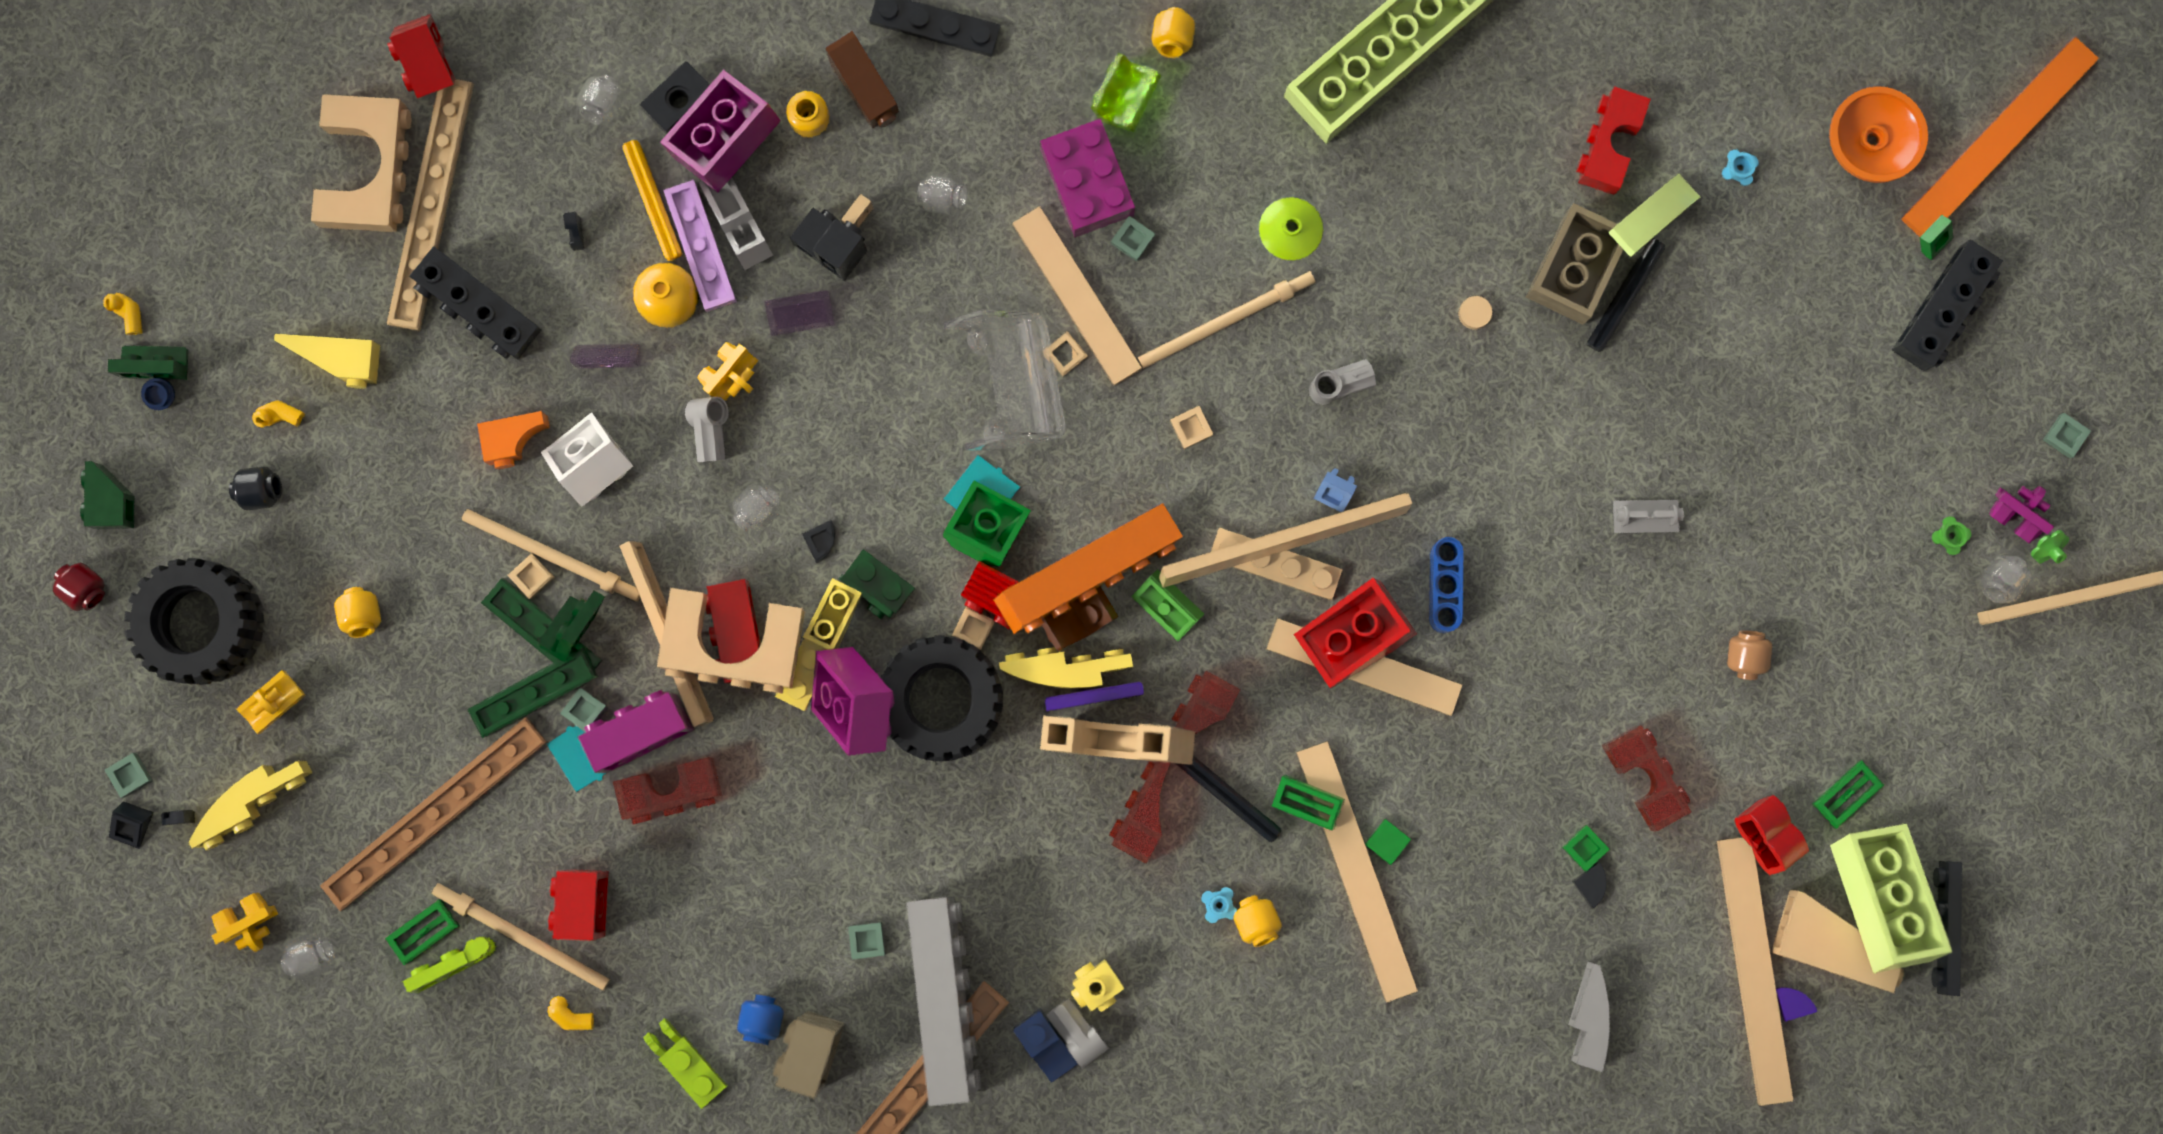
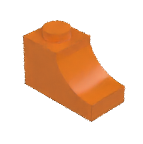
(506, 437)

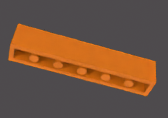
(1087, 569)

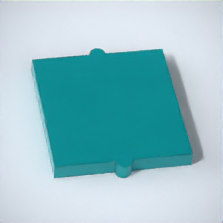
(985, 474)
(573, 758)

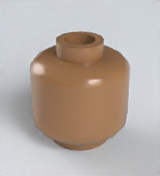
(1749, 654)

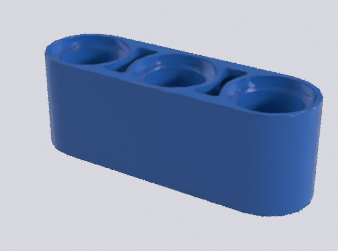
(1454, 571)

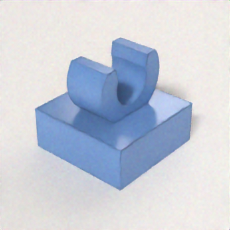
(1335, 491)

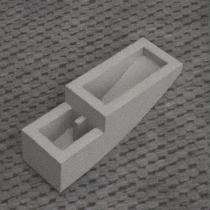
(737, 224)
(1592, 1018)

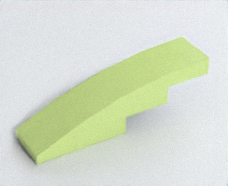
(1654, 215)

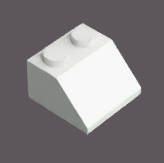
(586, 460)

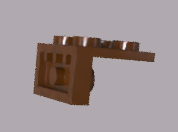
(1079, 621)

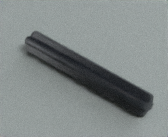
(1626, 295)
(1232, 799)

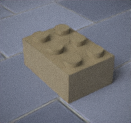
(1576, 265)
(809, 1053)

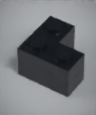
(830, 242)

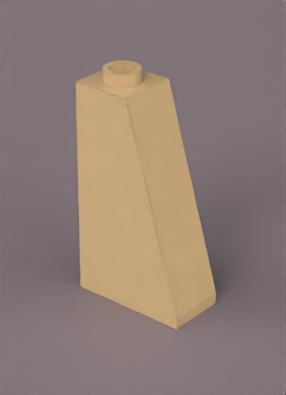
(1827, 942)

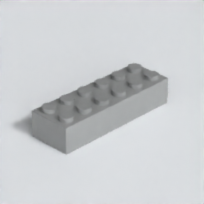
(942, 1000)

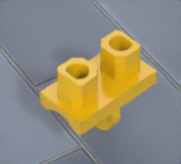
(731, 375)
(270, 701)
(229, 927)

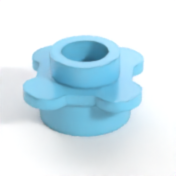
(1747, 161)
(1211, 899)

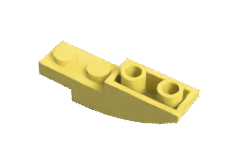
(823, 633)
(1052, 671)
(237, 805)

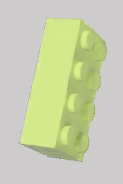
(1890, 898)

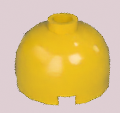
(665, 295)

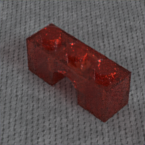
(696, 785)
(1665, 800)

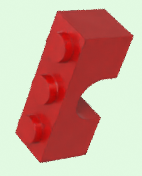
(1603, 166)

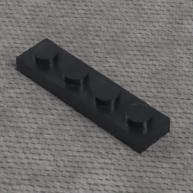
(936, 25)
(1949, 906)

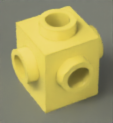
(1102, 974)

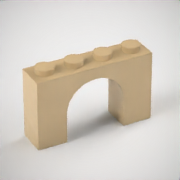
(377, 204)
(684, 650)
(1118, 741)

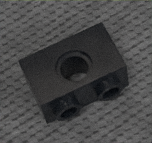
(681, 83)

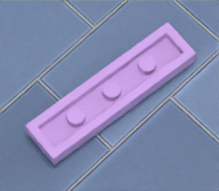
(700, 246)

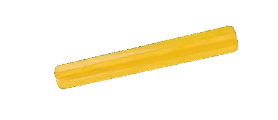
(652, 200)

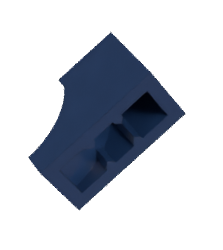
(1044, 1045)

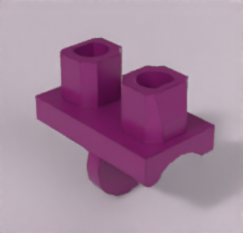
(2033, 523)

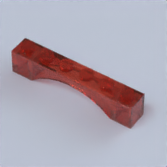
(1141, 827)

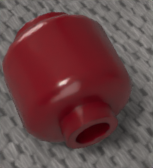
(78, 586)

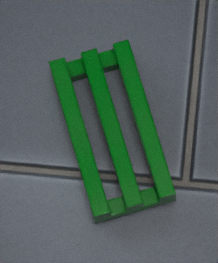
(1333, 812)
(1826, 812)
(445, 916)

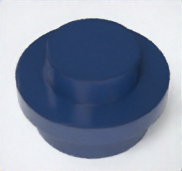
(158, 394)

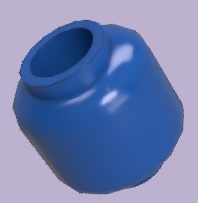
(760, 1020)

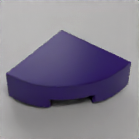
(1794, 1003)

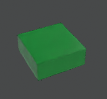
(1936, 237)
(1387, 841)
(1585, 848)

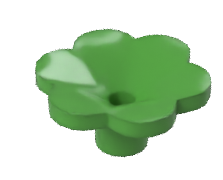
(2051, 547)

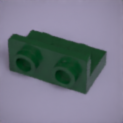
(151, 363)
(878, 585)
(570, 625)

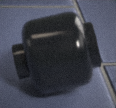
(255, 488)

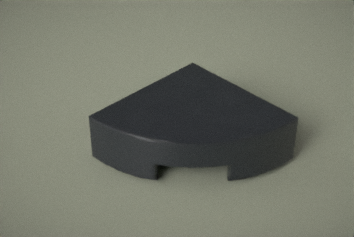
(573, 222)
(820, 540)
(177, 817)
(1592, 884)

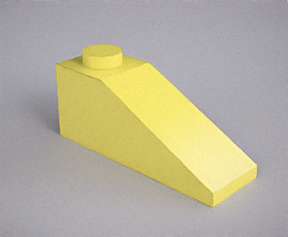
(347, 359)

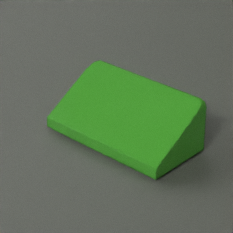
(1167, 606)

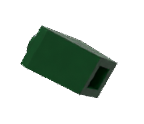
(106, 499)

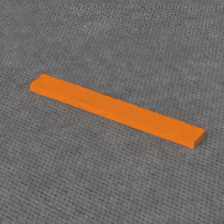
(2001, 136)

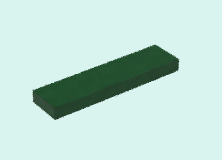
(525, 617)
(532, 693)

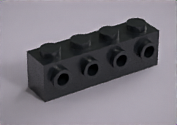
(475, 303)
(1947, 306)

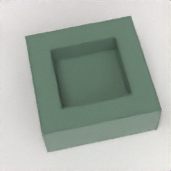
(1132, 238)
(2067, 435)
(583, 709)
(128, 775)
(866, 940)

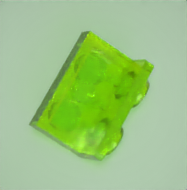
(1124, 93)

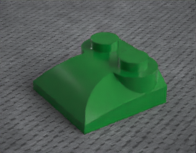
(985, 525)

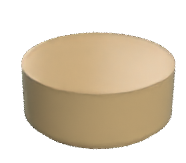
(1475, 312)

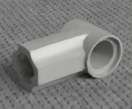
(1344, 381)
(707, 418)
(1080, 1037)

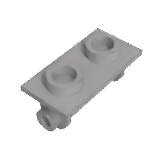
(1647, 516)

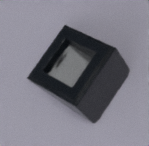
(129, 824)

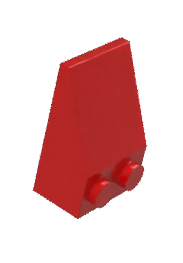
(1355, 633)

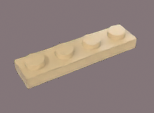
(1286, 568)

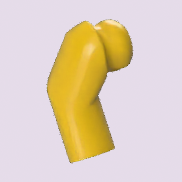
(126, 309)
(276, 412)
(566, 1018)

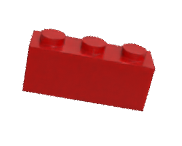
(733, 620)

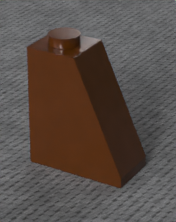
(862, 80)

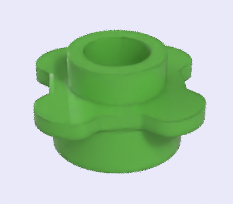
(1960, 532)

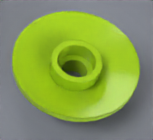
(1289, 244)

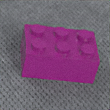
(720, 131)
(1087, 177)
(851, 701)
(635, 731)

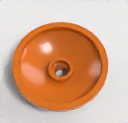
(1893, 122)

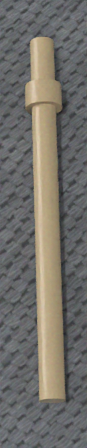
(1282, 292)
(608, 581)
(465, 905)

